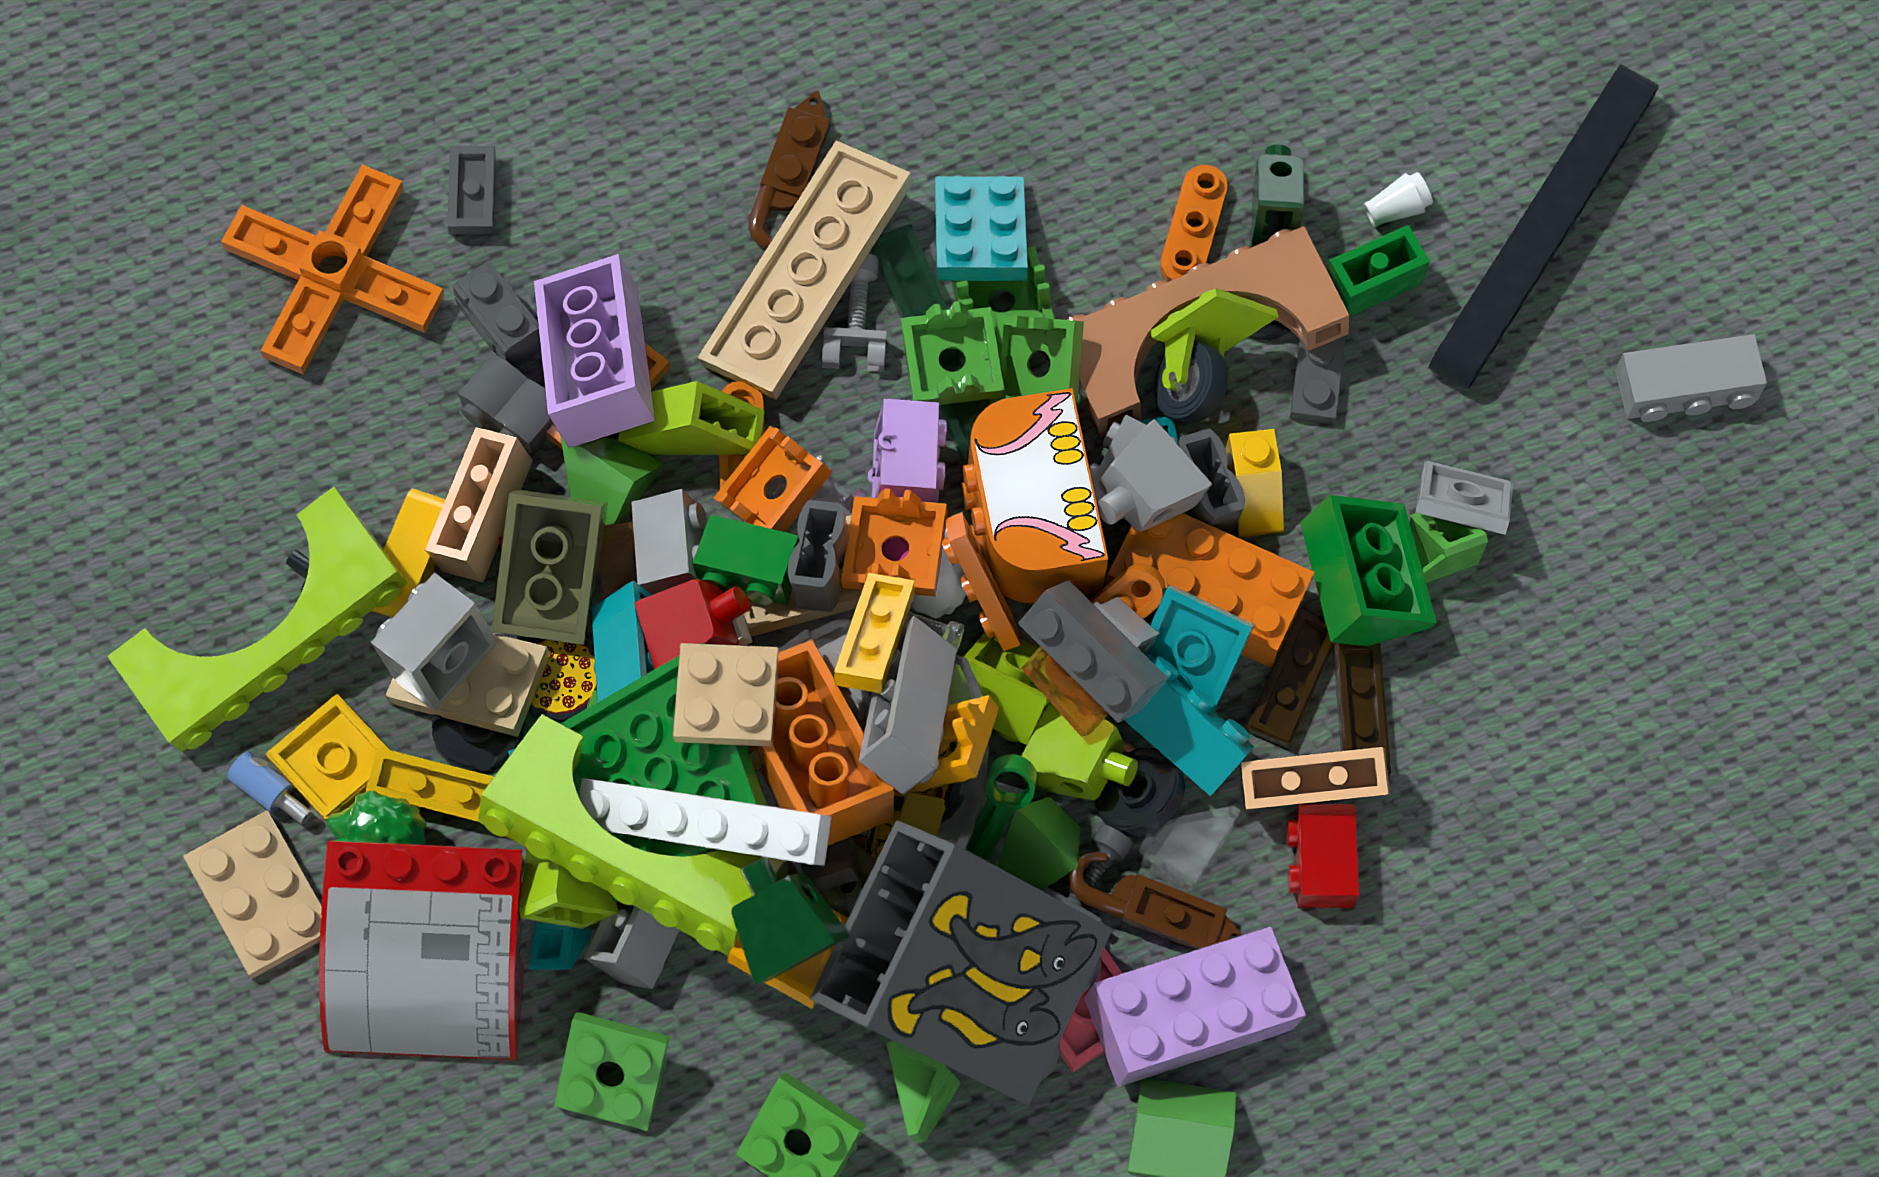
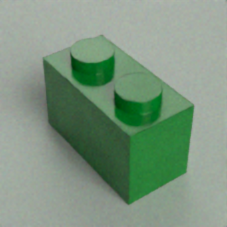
(1378, 270)
(746, 557)

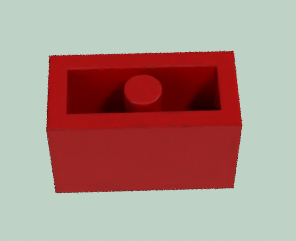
(1324, 856)

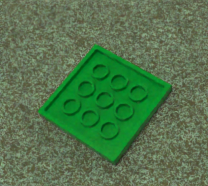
(633, 744)

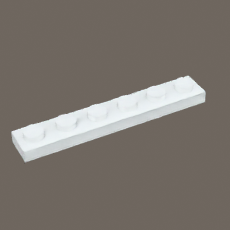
(707, 821)

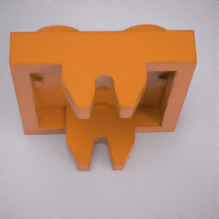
(769, 459)
(890, 517)

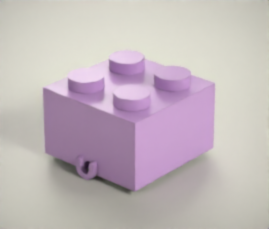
(908, 449)

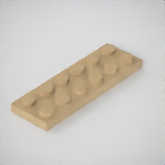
(806, 269)

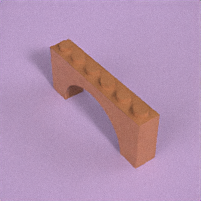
(1276, 273)

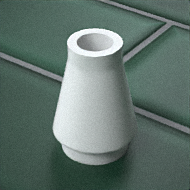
(1399, 200)

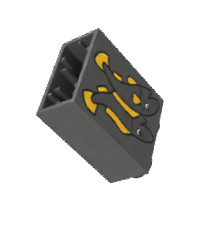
(962, 962)

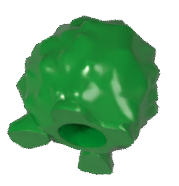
(378, 820)

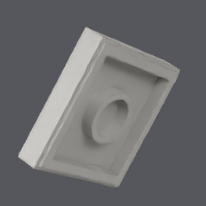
(1464, 497)

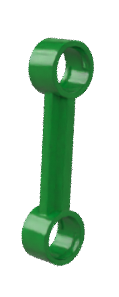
(1000, 804)

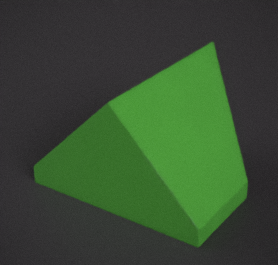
(609, 473)
(1446, 545)
(1040, 844)
(922, 1087)

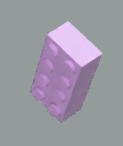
(593, 351)
(1194, 1006)

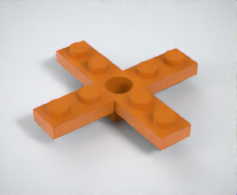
(320, 294)

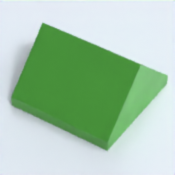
(1181, 1130)

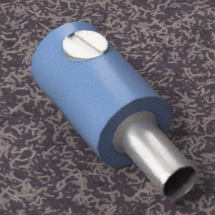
(266, 786)

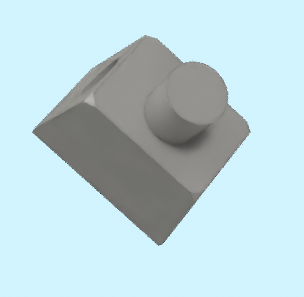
(1150, 481)

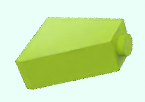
(697, 422)
(559, 898)

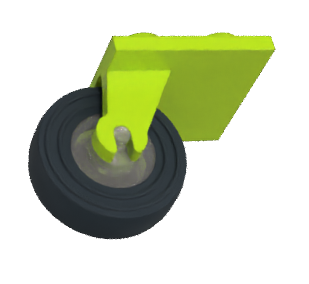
(1194, 371)

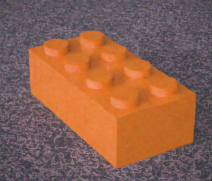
(1223, 573)
(819, 749)

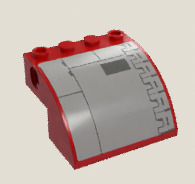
(421, 950)

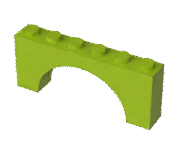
(343, 583)
(539, 808)

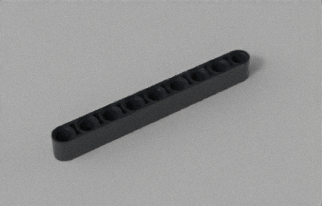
(1543, 227)

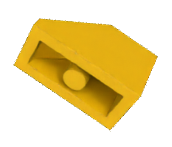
(1257, 466)

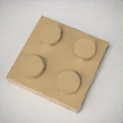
(726, 694)

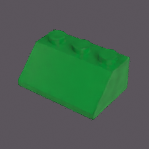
(1366, 570)

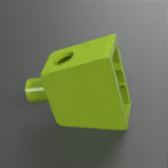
(1076, 763)

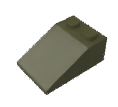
(548, 566)

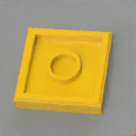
(328, 757)

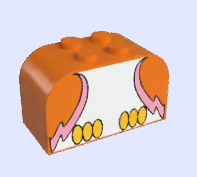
(1034, 497)

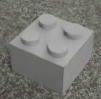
(434, 641)

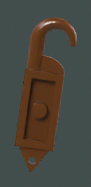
(789, 164)
(1155, 907)

